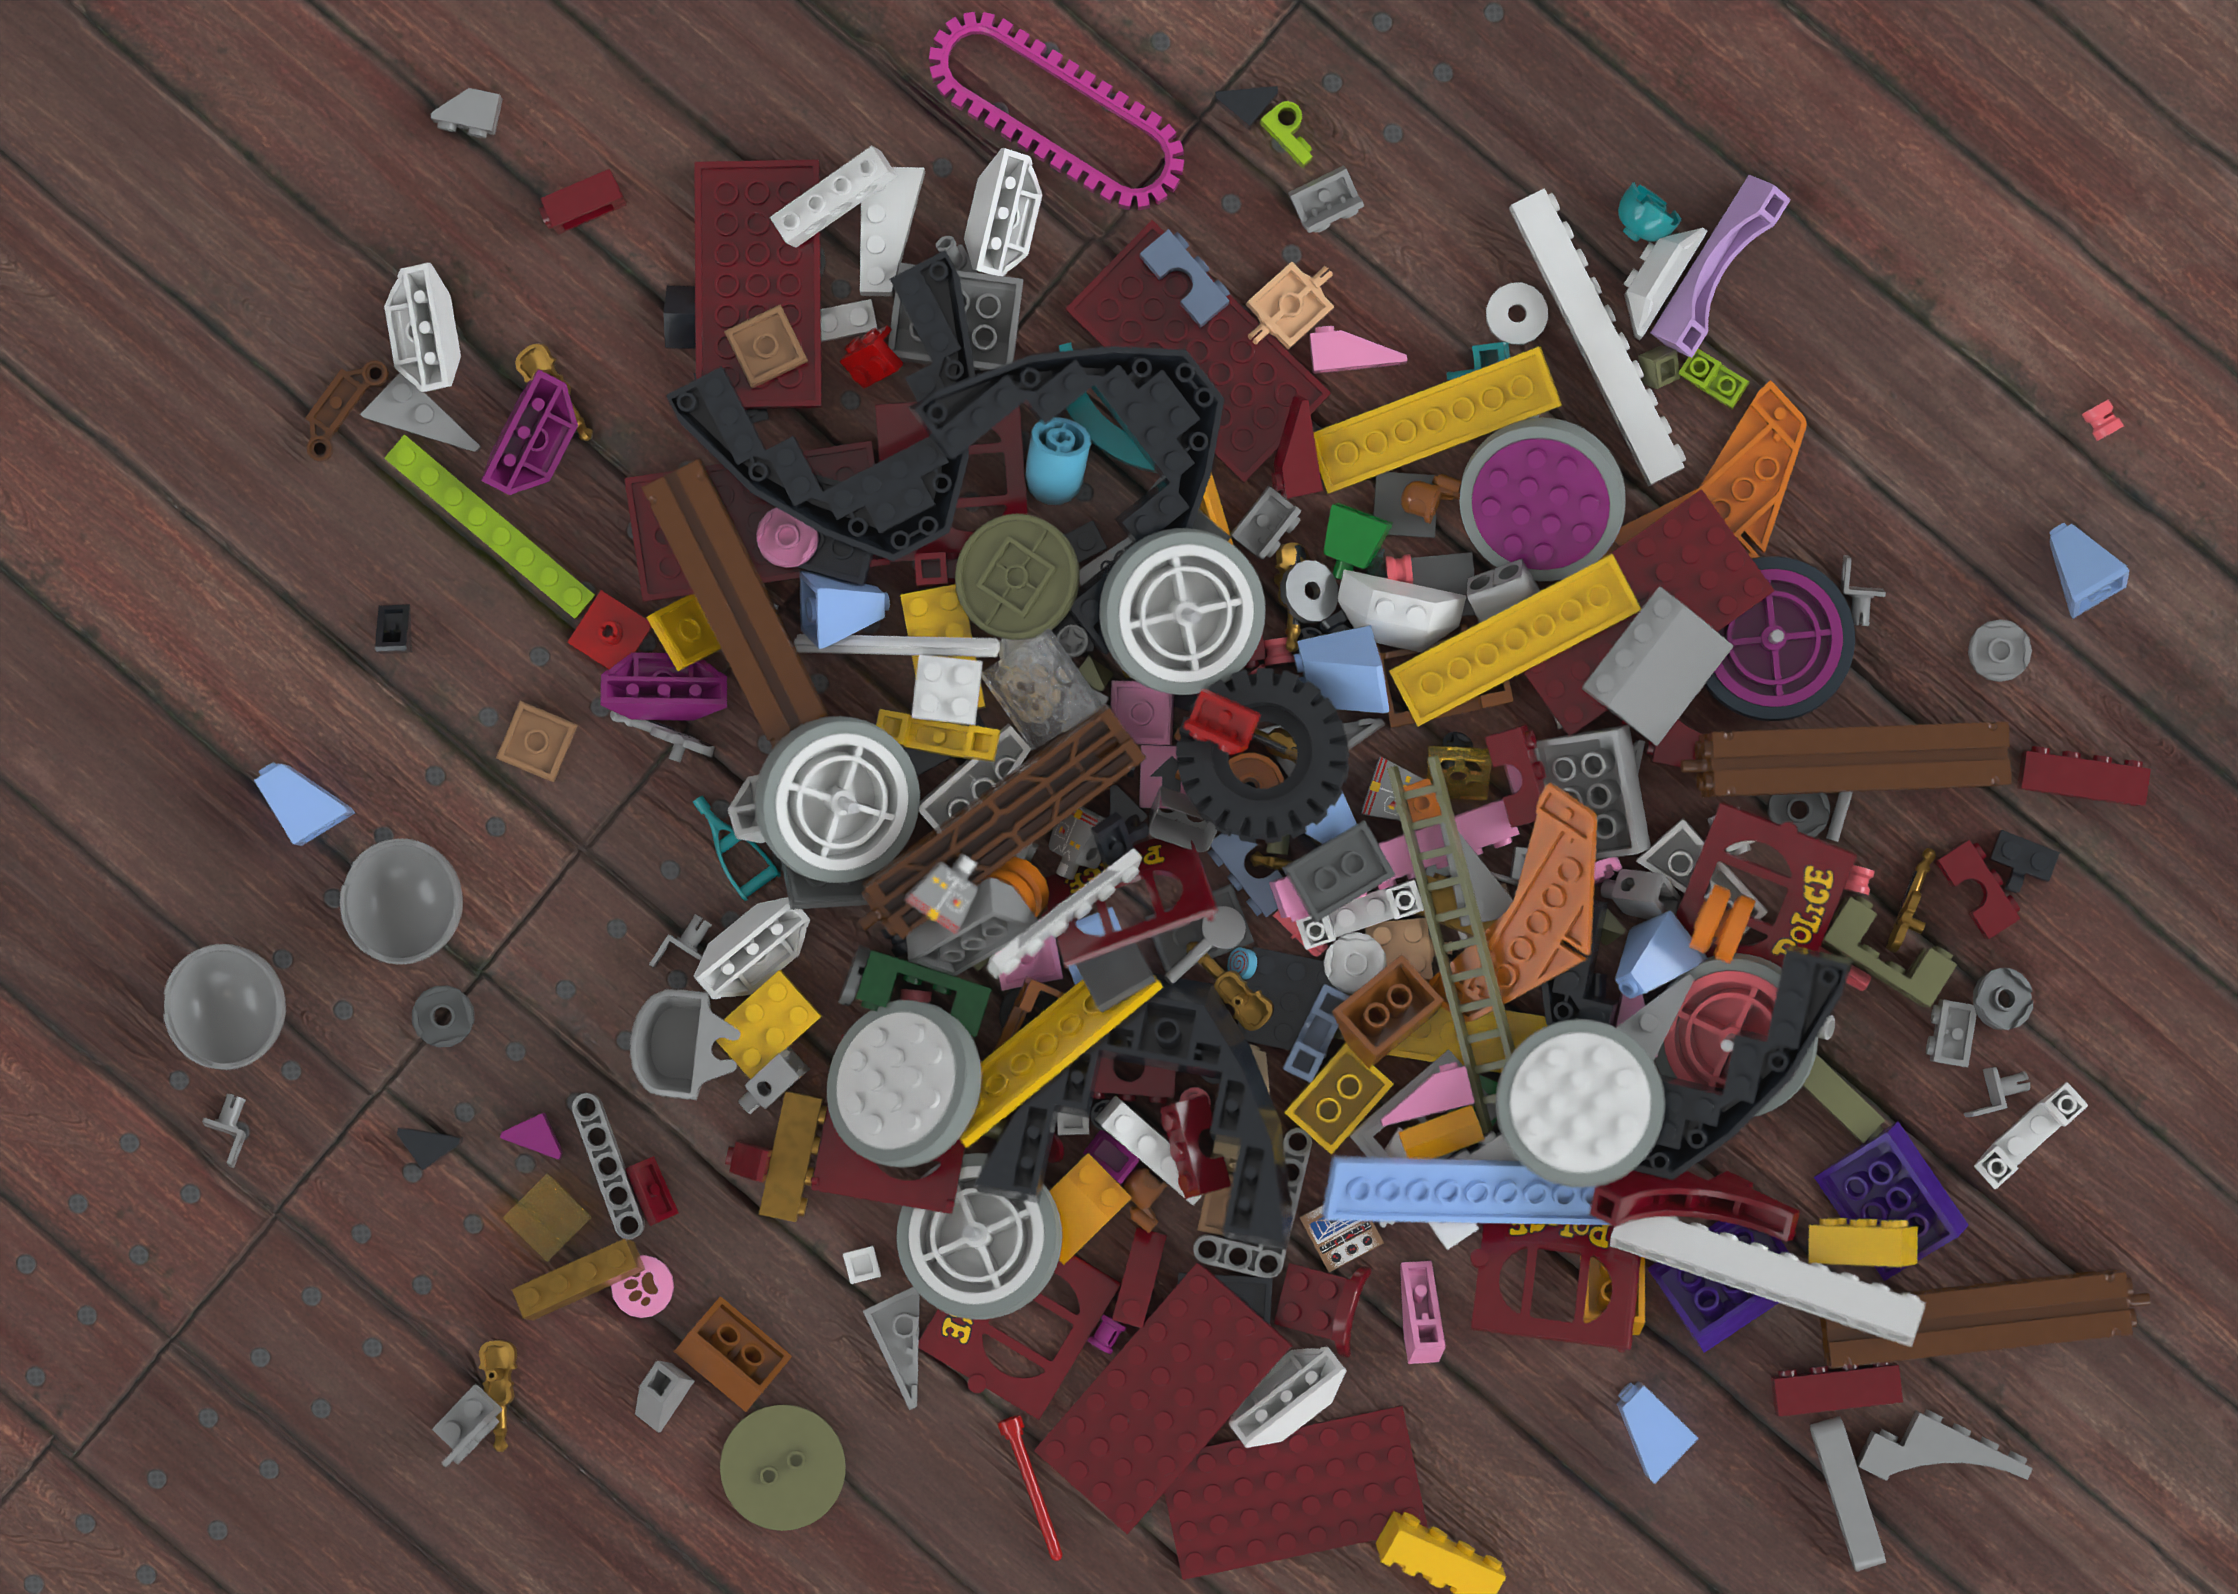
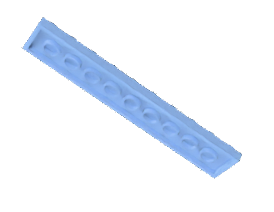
(1450, 1193)

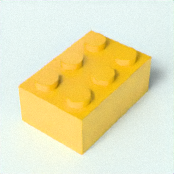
(768, 1023)
(1338, 1098)
(1863, 1242)

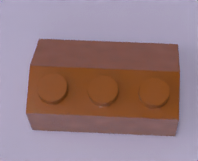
(1386, 1011)
(732, 1353)

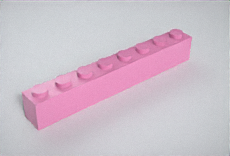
(1478, 827)

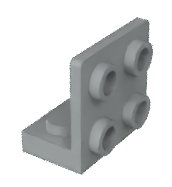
(467, 1423)

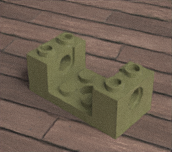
(1923, 978)

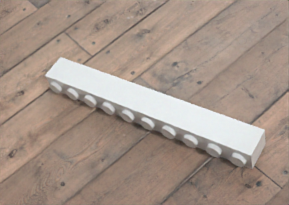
(1596, 336)
(1773, 1276)

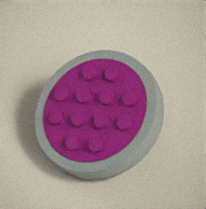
(1542, 497)

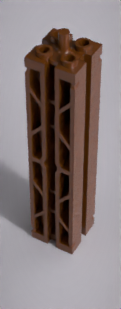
(735, 600)
(1851, 759)
(1007, 815)
(1999, 1318)

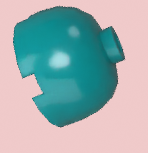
(1646, 215)

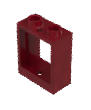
(582, 202)

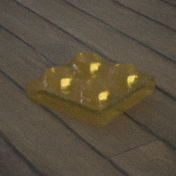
(547, 1217)

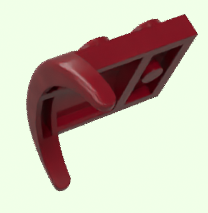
(1321, 1303)

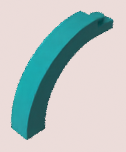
(1104, 433)

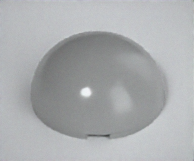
(401, 901)
(224, 1006)

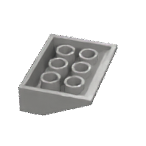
(991, 315)
(1657, 666)
(1603, 775)

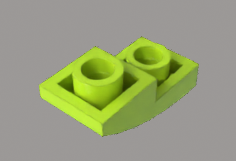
(1714, 378)

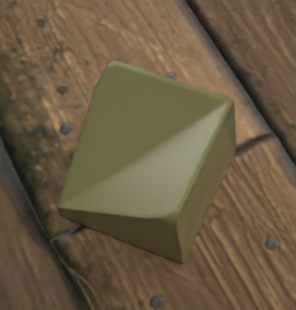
(1659, 366)
(1095, 674)
(1612, 929)

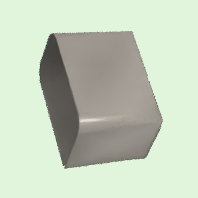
(1500, 589)
(1182, 831)

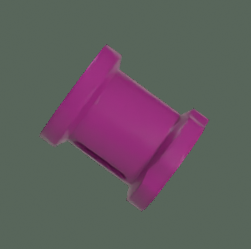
(1107, 1334)

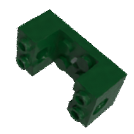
(882, 974)

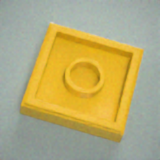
(684, 632)

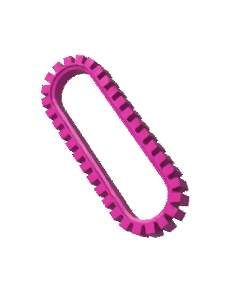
(1067, 75)

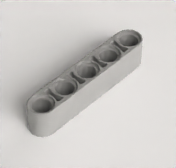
(619, 1177)
(1847, 1493)

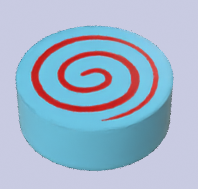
(1243, 961)

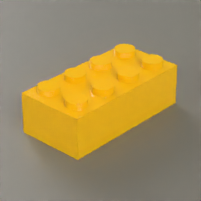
(937, 614)

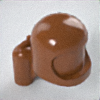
(1424, 498)
(1144, 1190)

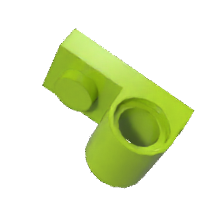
(1283, 134)

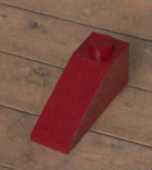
(1296, 457)
(749, 1160)
(1139, 1277)

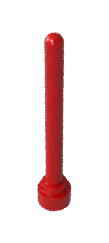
(1012, 1429)

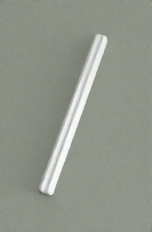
(905, 646)

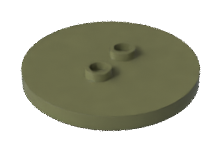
(1017, 576)
(782, 1467)

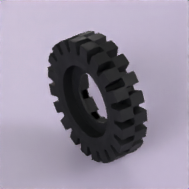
(1297, 800)

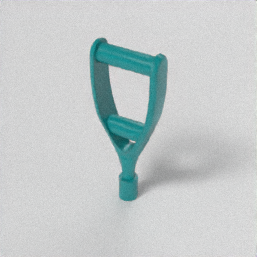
(729, 841)

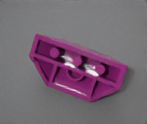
(532, 436)
(652, 688)

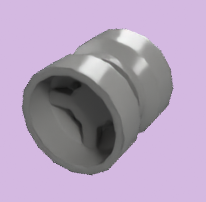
(1073, 640)

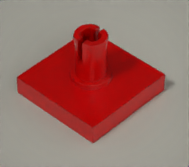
(609, 631)

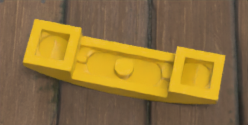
(940, 737)

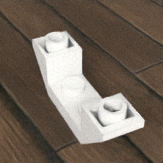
(1363, 912)
(2028, 1133)

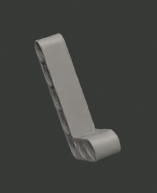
(1255, 1252)

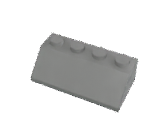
(990, 924)

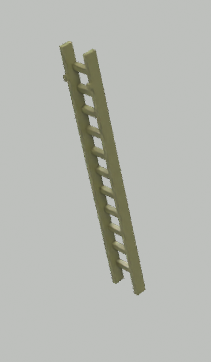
(1436, 935)

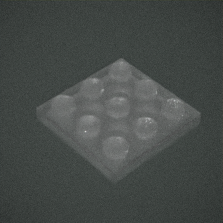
(1041, 689)

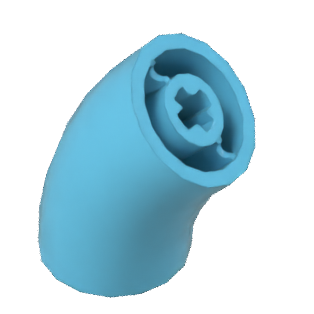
(1056, 460)

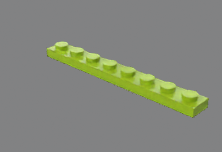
(490, 527)

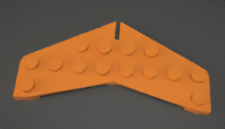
(1748, 474)
(1548, 908)

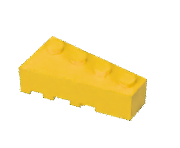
(1437, 1557)

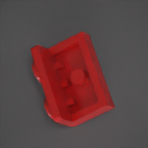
(870, 357)
(1222, 722)

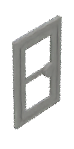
(1364, 1132)

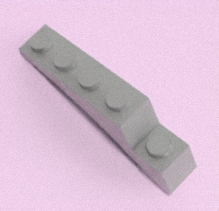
(1930, 1443)

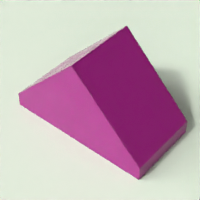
(535, 1135)
(1112, 1155)

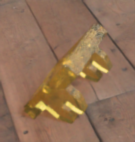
(1458, 790)

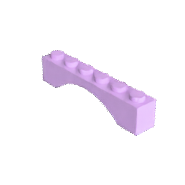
(1750, 214)

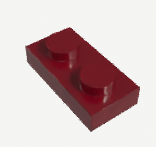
(651, 1191)

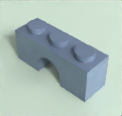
(1169, 255)
(1232, 853)
(1315, 1035)

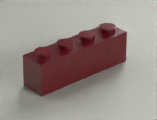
(2084, 778)
(1836, 1389)

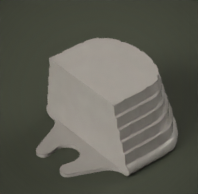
(675, 1043)

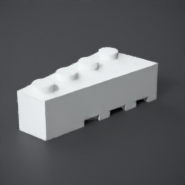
(885, 230)
(973, 778)
(1677, 856)

